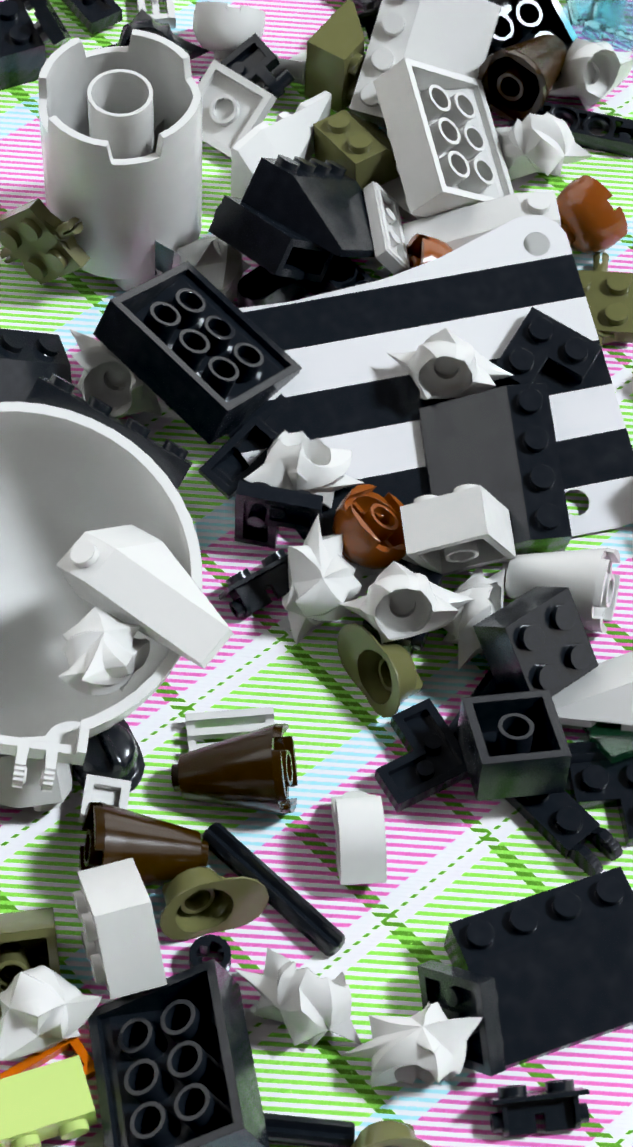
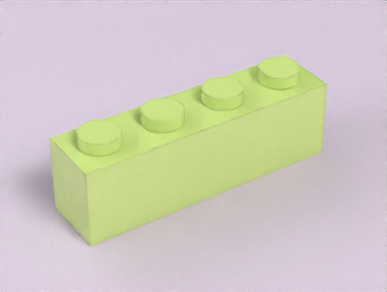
(45, 1104)

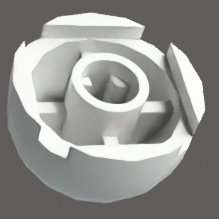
(225, 27)

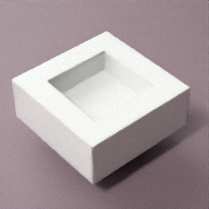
(105, 790)

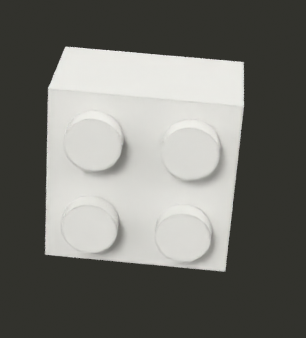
(457, 530)
(119, 929)

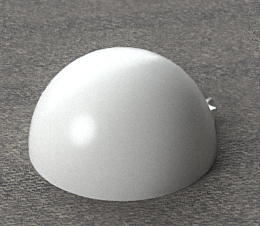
(55, 483)

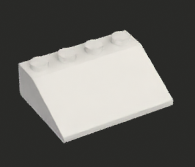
(433, 32)
(441, 138)

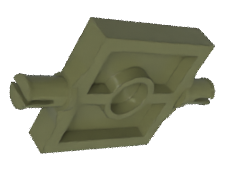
(41, 241)
(609, 301)

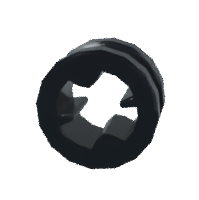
(205, 945)

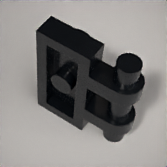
(255, 63)

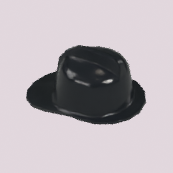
(113, 756)

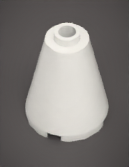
(583, 571)

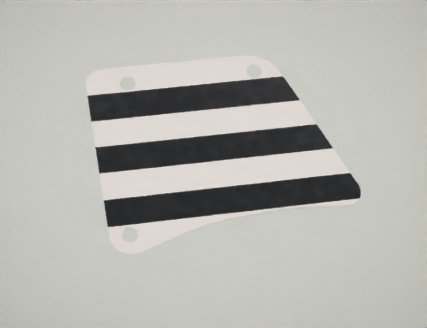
(369, 404)

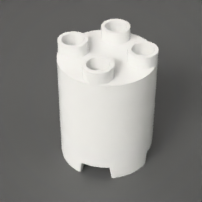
(123, 151)

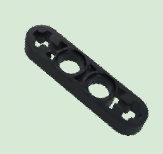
(583, 120)

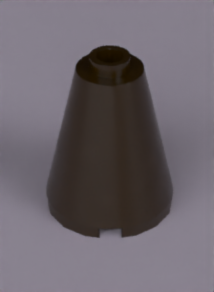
(522, 76)
(241, 771)
(157, 847)

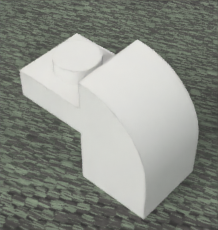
(360, 838)

